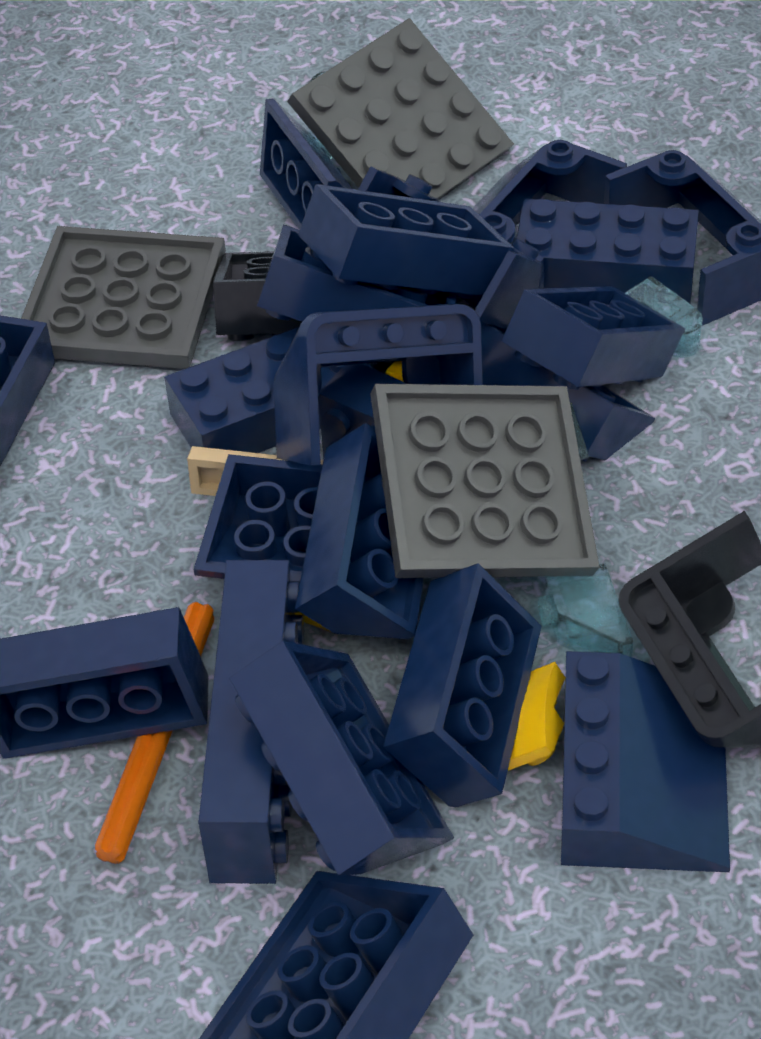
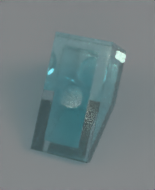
(585, 613)

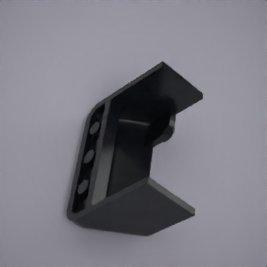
(676, 611)

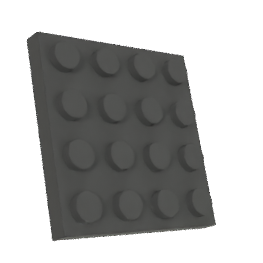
(401, 113)
(125, 295)
(482, 480)

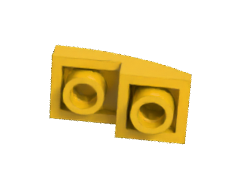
(538, 721)

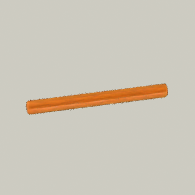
(143, 764)

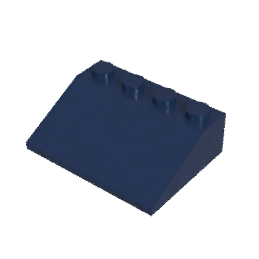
(259, 514)
(329, 747)
(637, 773)
(347, 963)

